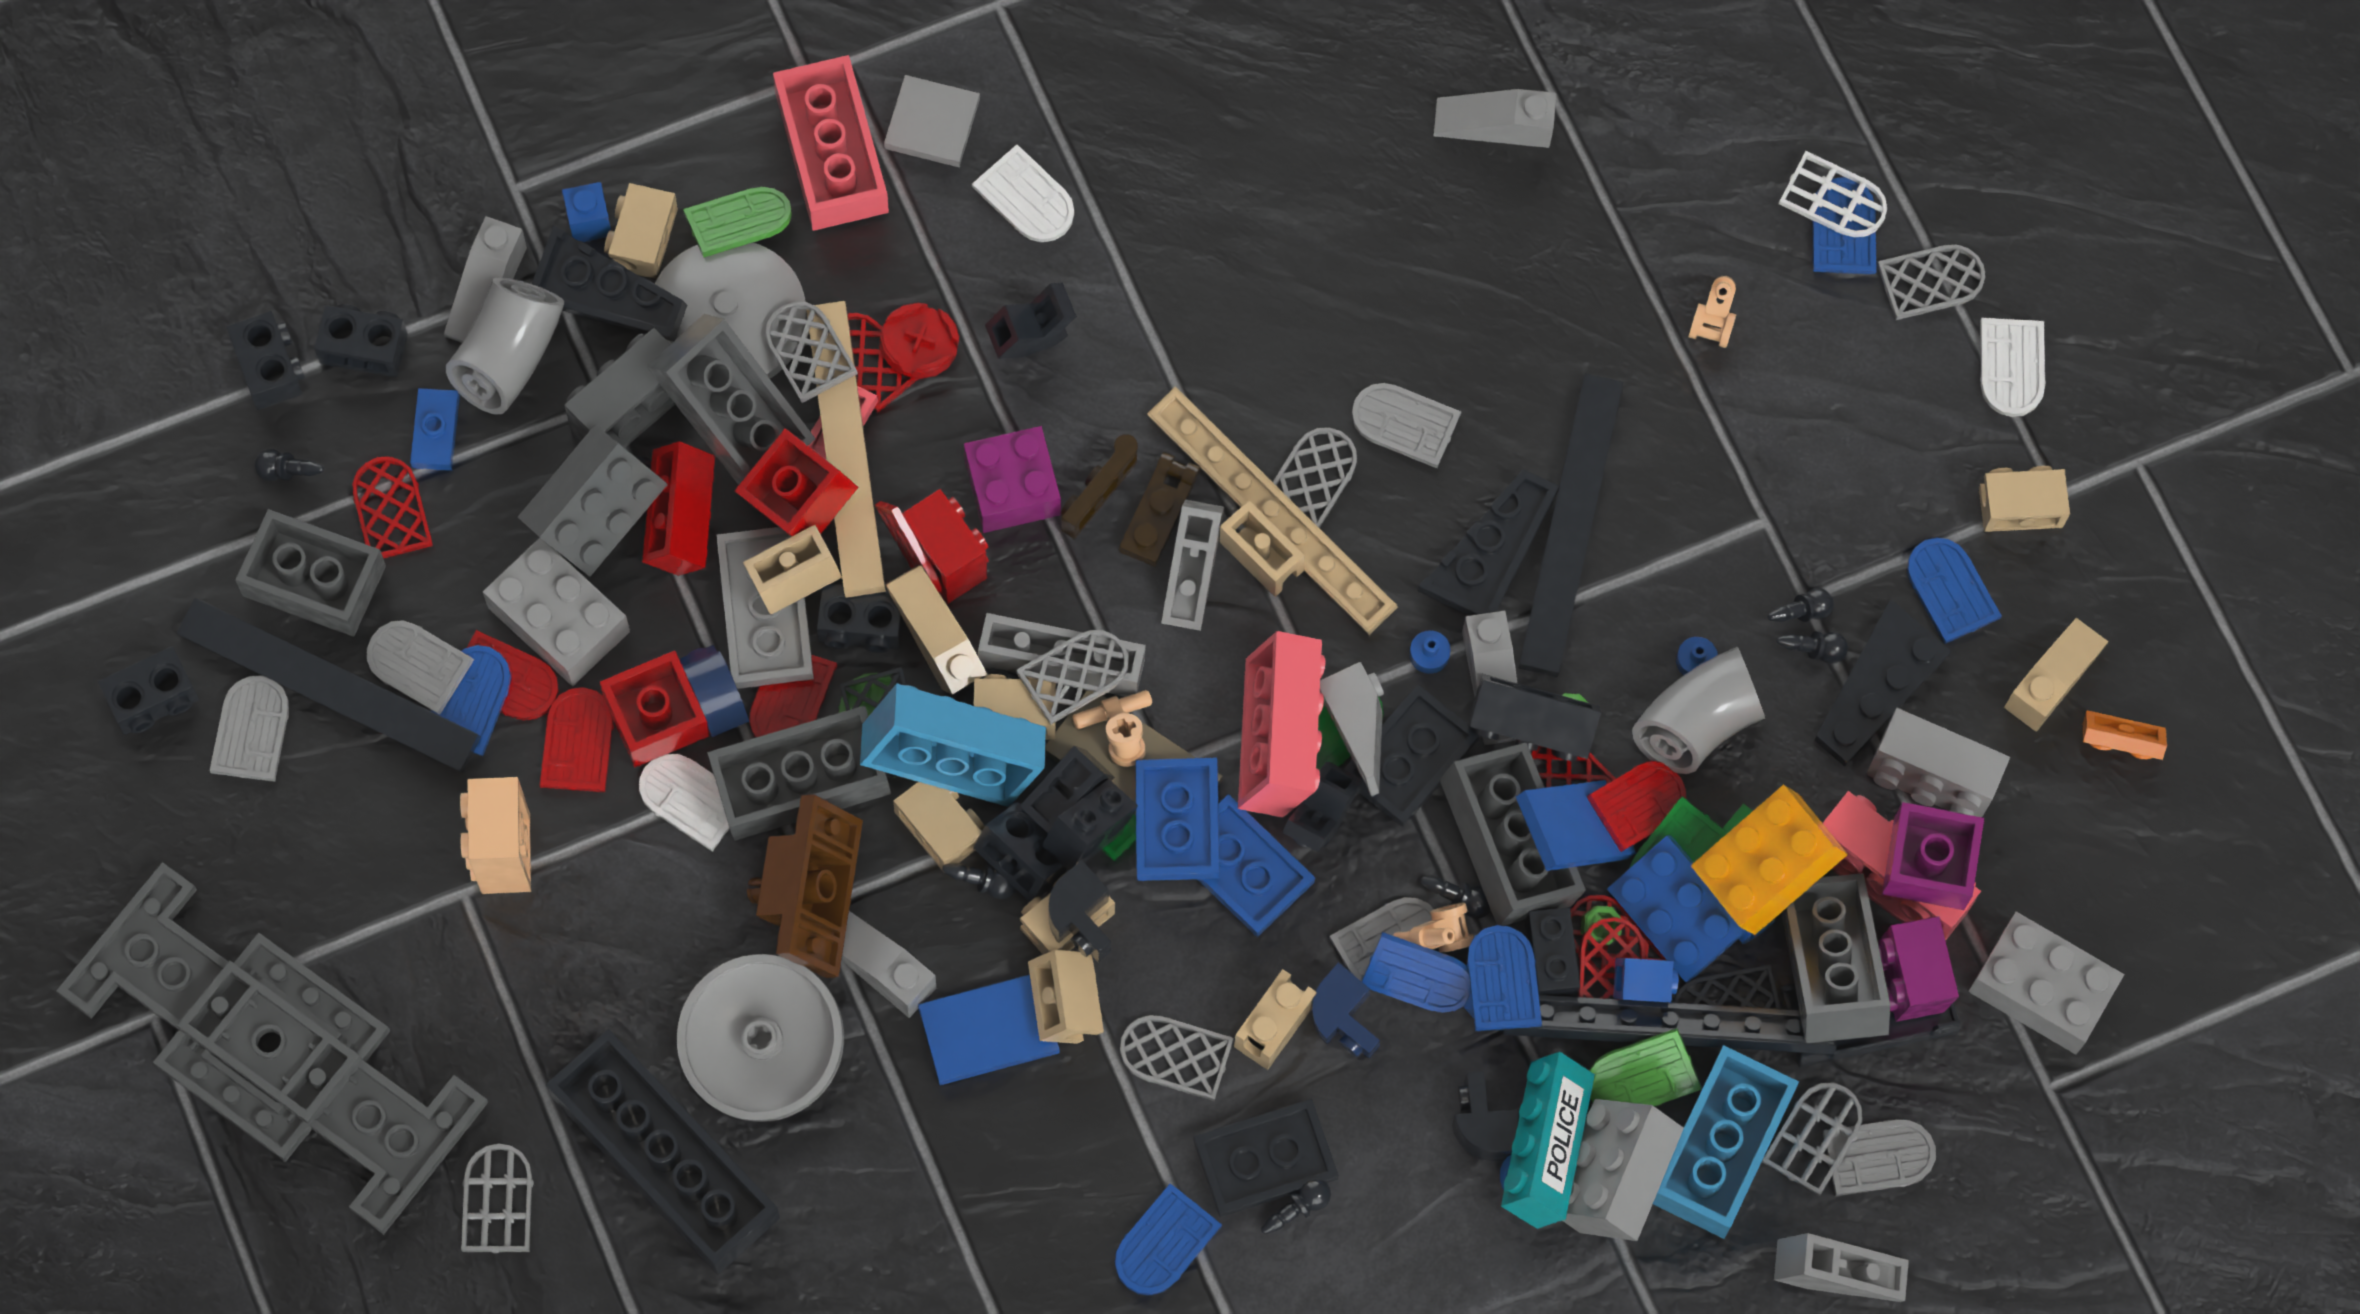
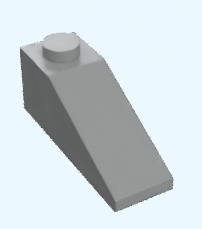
(1498, 117)
(493, 255)
(1192, 564)
(1489, 652)
(1357, 714)
(886, 966)
(1840, 1268)

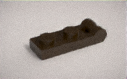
(1100, 486)
(1158, 510)

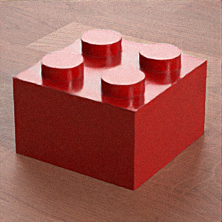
(796, 486)
(949, 544)
(654, 708)

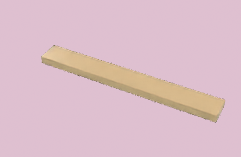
(847, 452)
(1246, 482)

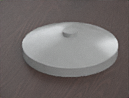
(743, 289)
(760, 1038)

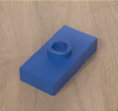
(435, 429)

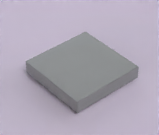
(932, 121)

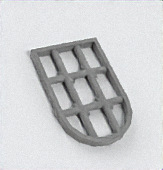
(1818, 1153)
(507, 1214)

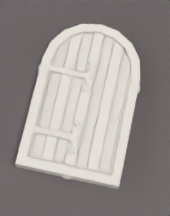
(1027, 196)
(2012, 364)
(685, 798)

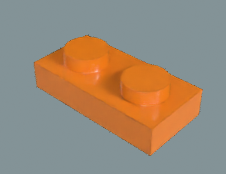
(2117, 733)

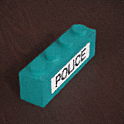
(1547, 1140)

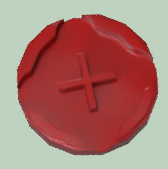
(919, 340)

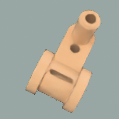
(1716, 313)
(1122, 728)
(1446, 930)

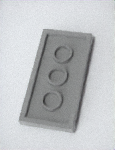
(760, 645)

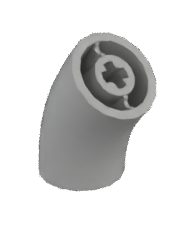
(504, 344)
(1699, 713)

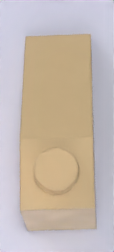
(935, 630)
(2055, 674)

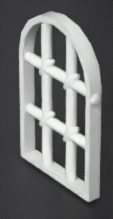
(1827, 184)

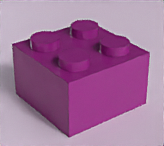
(1012, 479)
(1933, 856)
(1917, 969)

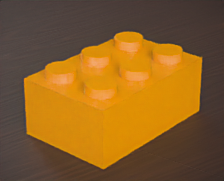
(1769, 860)

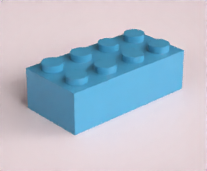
(952, 745)
(1724, 1141)

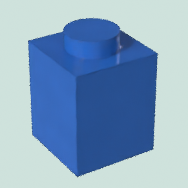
(587, 212)
(1645, 980)

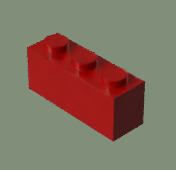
(681, 513)

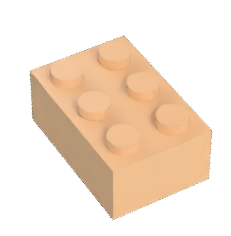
(497, 836)

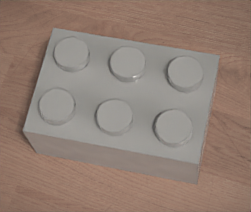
(556, 611)
(1937, 765)
(2046, 983)
(1620, 1168)

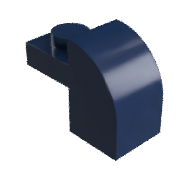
(714, 689)
(1333, 1007)

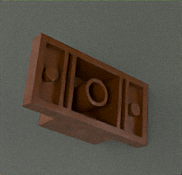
(810, 885)

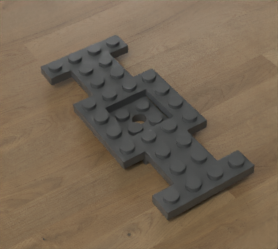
(313, 1074)

